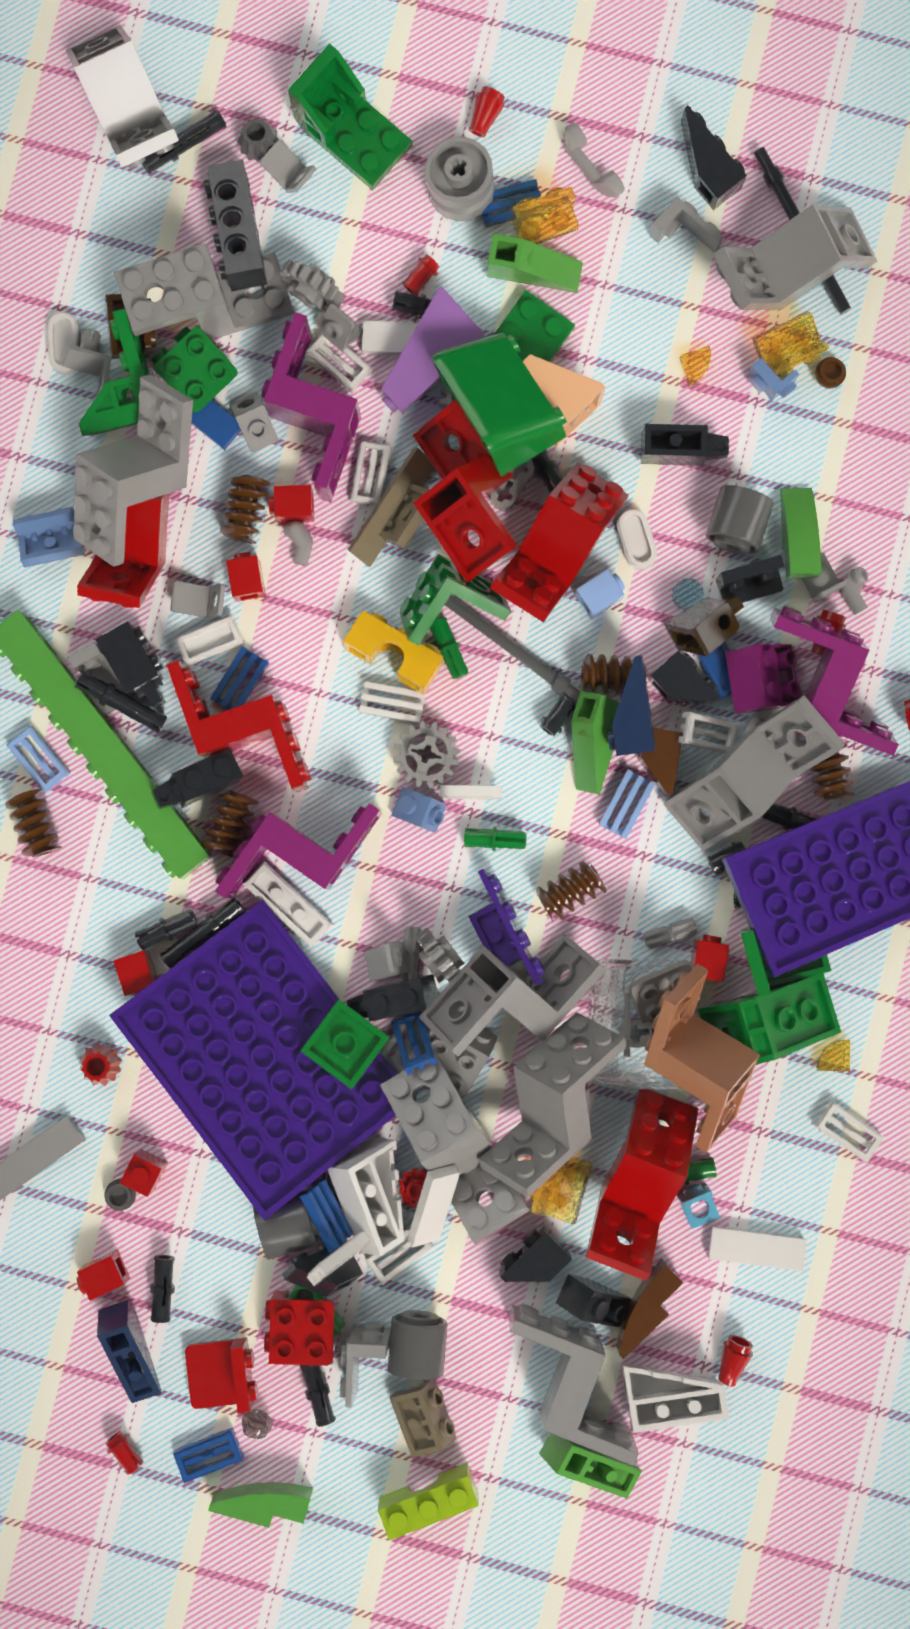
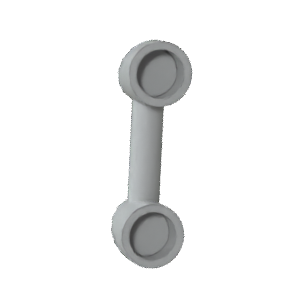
(609, 184)

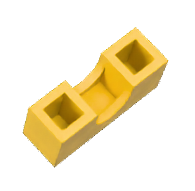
(373, 635)

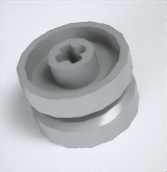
(460, 178)

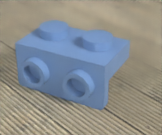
(47, 537)

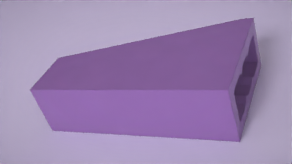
(414, 373)

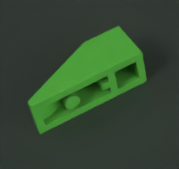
(589, 1466)

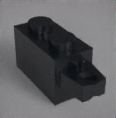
(681, 445)
(132, 662)
(198, 780)
(395, 998)

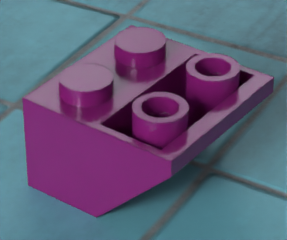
(762, 677)

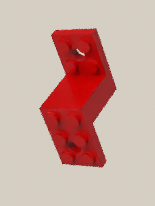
(459, 498)
(560, 541)
(143, 558)
(238, 725)
(642, 1183)

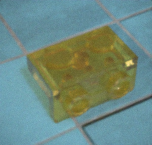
(545, 216)
(790, 344)
(563, 1191)

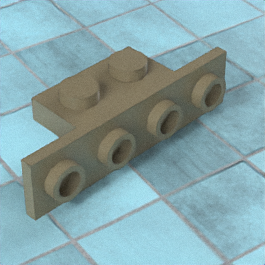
(394, 515)

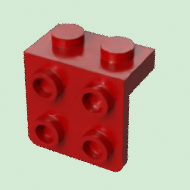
(299, 1330)
(221, 1374)

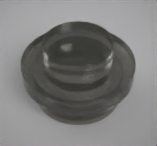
(256, 1424)

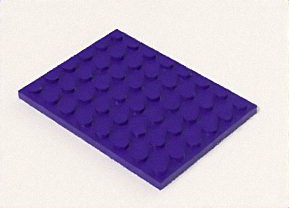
(227, 1050)

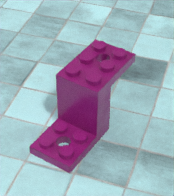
(311, 406)
(836, 677)
(297, 850)

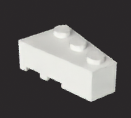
(368, 1194)
(671, 1399)

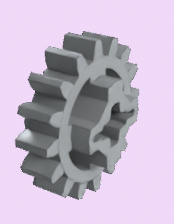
(311, 285)
(407, 749)
(439, 956)

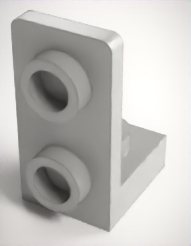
(687, 215)
(95, 663)

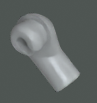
(303, 540)
(852, 591)

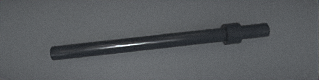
(774, 179)

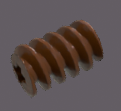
(243, 508)
(605, 673)
(832, 777)
(230, 823)
(32, 824)
(570, 890)

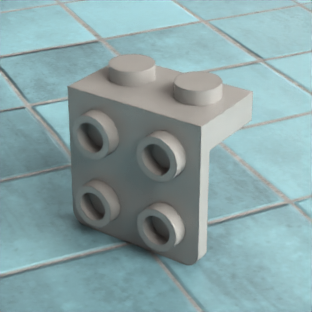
(649, 989)
(466, 1067)
(364, 1342)

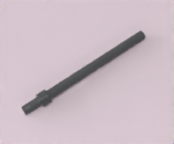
(559, 683)

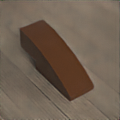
(647, 1308)

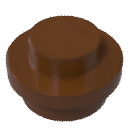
(830, 372)

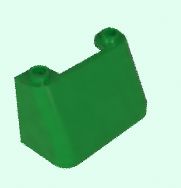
(500, 399)

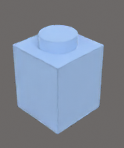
(600, 593)

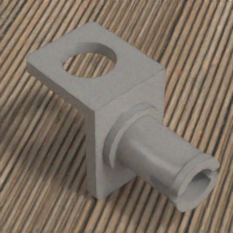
(88, 359)

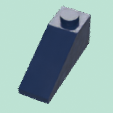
(633, 719)
(127, 1351)

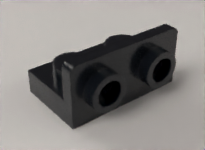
(752, 580)

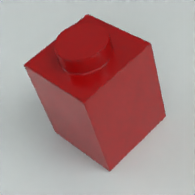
(292, 503)
(246, 577)
(710, 955)
(135, 972)
(144, 1172)
(102, 1275)

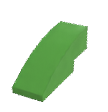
(800, 533)
(262, 1501)

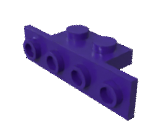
(499, 932)

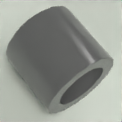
(739, 519)
(286, 1229)
(417, 1345)

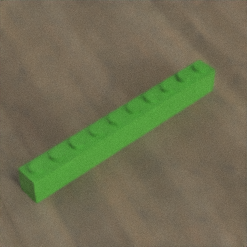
(101, 745)

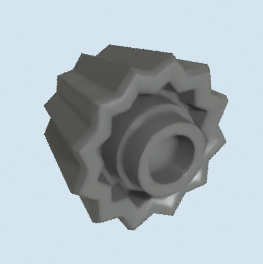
(256, 138)

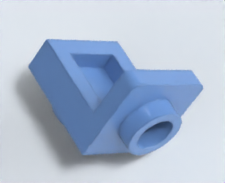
(766, 381)
(419, 810)

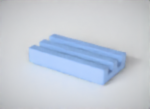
(55, 779)
(639, 780)

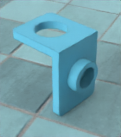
(693, 1194)

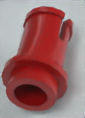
(421, 274)
(124, 1452)

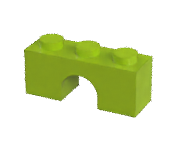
(409, 1510)

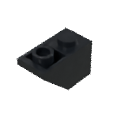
(682, 683)
(537, 1260)
(337, 1280)
(593, 1301)

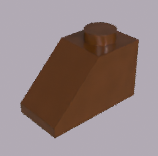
(663, 762)

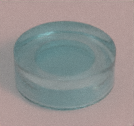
(687, 593)

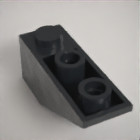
(712, 168)

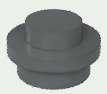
(119, 1196)

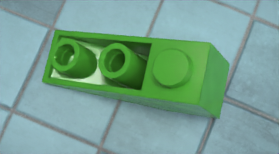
(532, 264)
(591, 749)

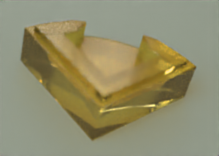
(695, 364)
(835, 1057)

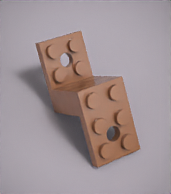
(700, 1057)

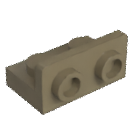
(423, 1419)

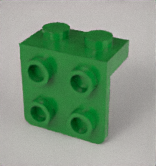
(194, 367)

